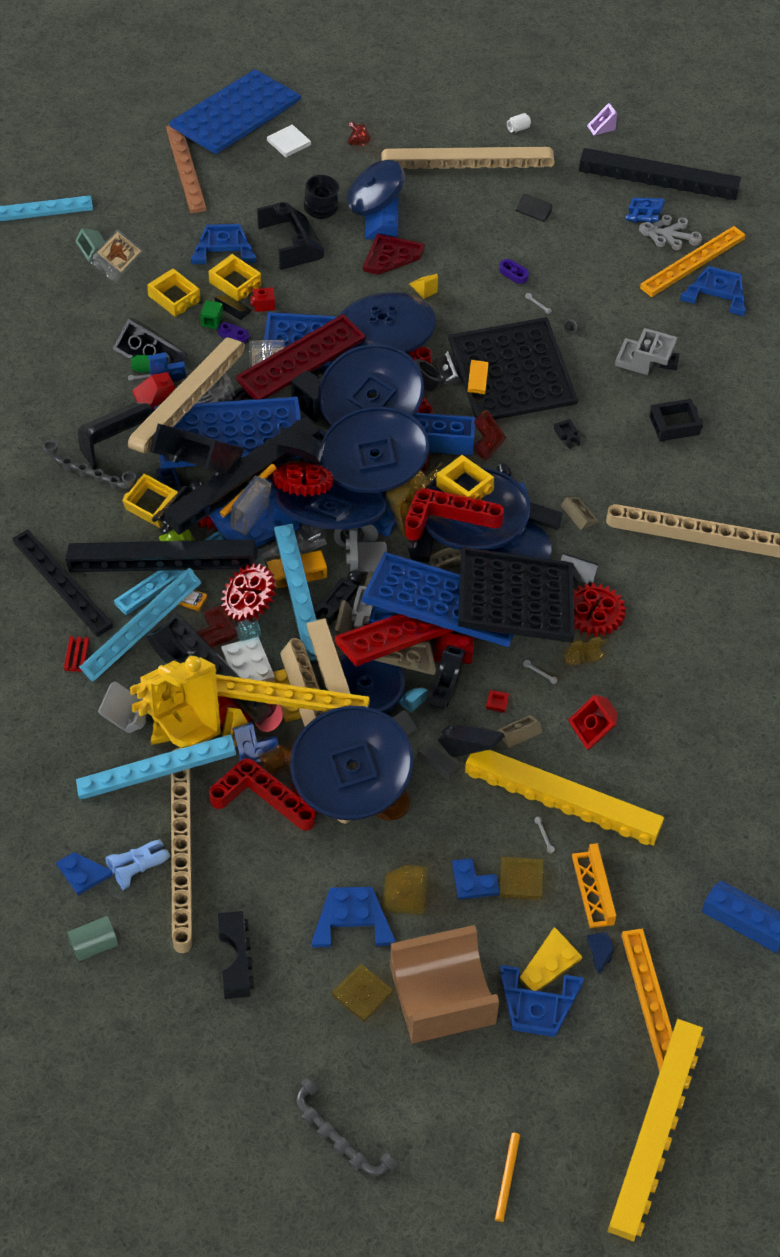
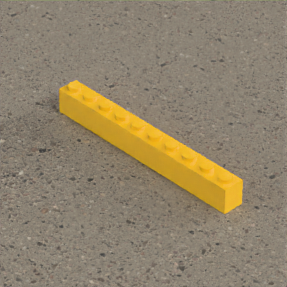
(565, 795)
(654, 1133)

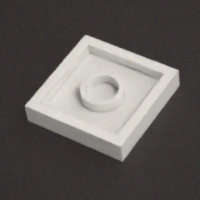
(289, 140)

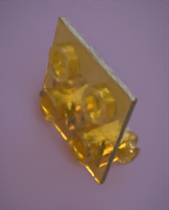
(421, 481)
(590, 649)

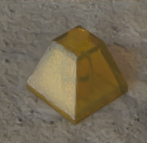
(400, 502)
(405, 890)

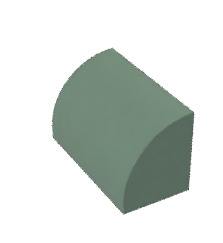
(89, 242)
(92, 938)

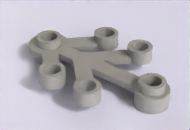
(669, 232)

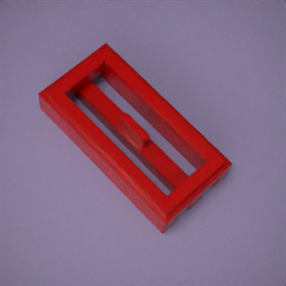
(78, 641)

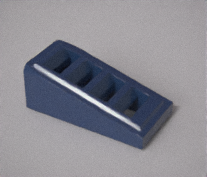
(163, 472)

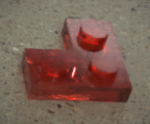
(492, 435)
(219, 628)

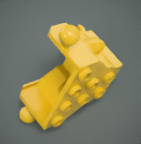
(181, 700)

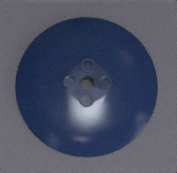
(405, 323)
(366, 371)
(372, 430)
(333, 509)
(461, 534)
(345, 737)

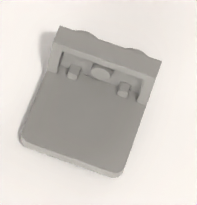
(363, 555)
(118, 708)

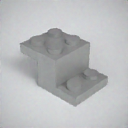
(650, 348)

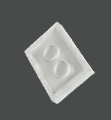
(248, 660)

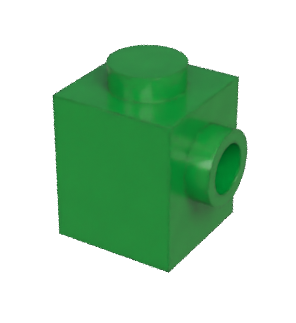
(211, 310)

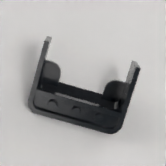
(306, 244)
(109, 426)
(195, 449)

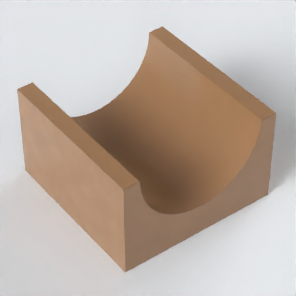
(442, 984)

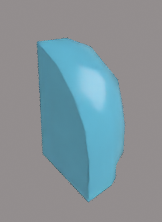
(414, 698)

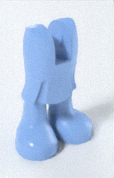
(141, 861)

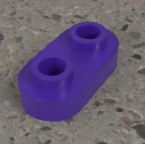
(515, 273)
(232, 331)

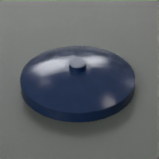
(376, 187)
(531, 543)
(376, 680)

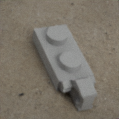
(361, 611)

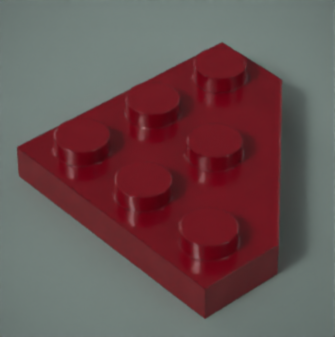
(391, 253)

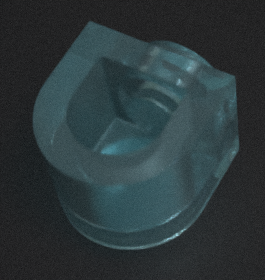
(248, 630)

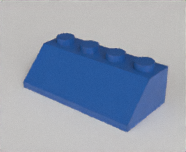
(383, 221)
(448, 433)
(744, 915)

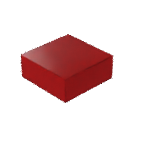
(497, 701)

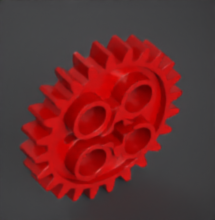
(315, 478)
(249, 592)
(605, 617)

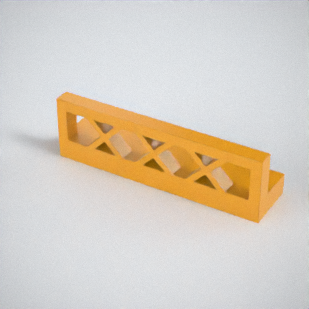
(601, 884)

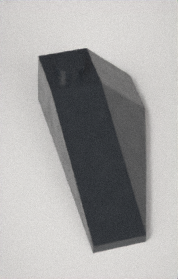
(142, 340)
(466, 739)

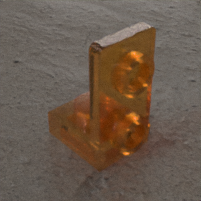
(276, 758)

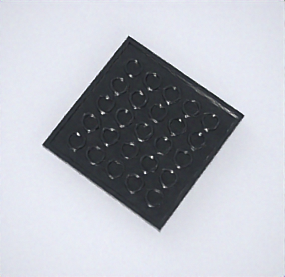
(523, 368)
(516, 595)

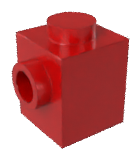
(263, 299)

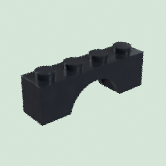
(236, 977)

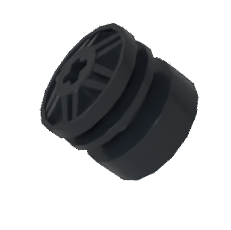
(321, 196)

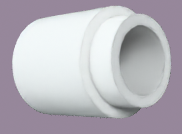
(519, 123)

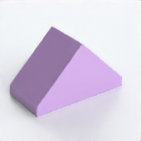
(604, 121)

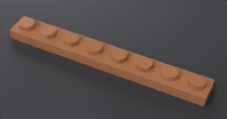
(186, 171)

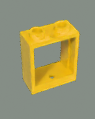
(226, 267)
(171, 279)
(455, 469)
(141, 486)

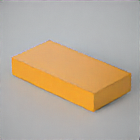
(477, 377)

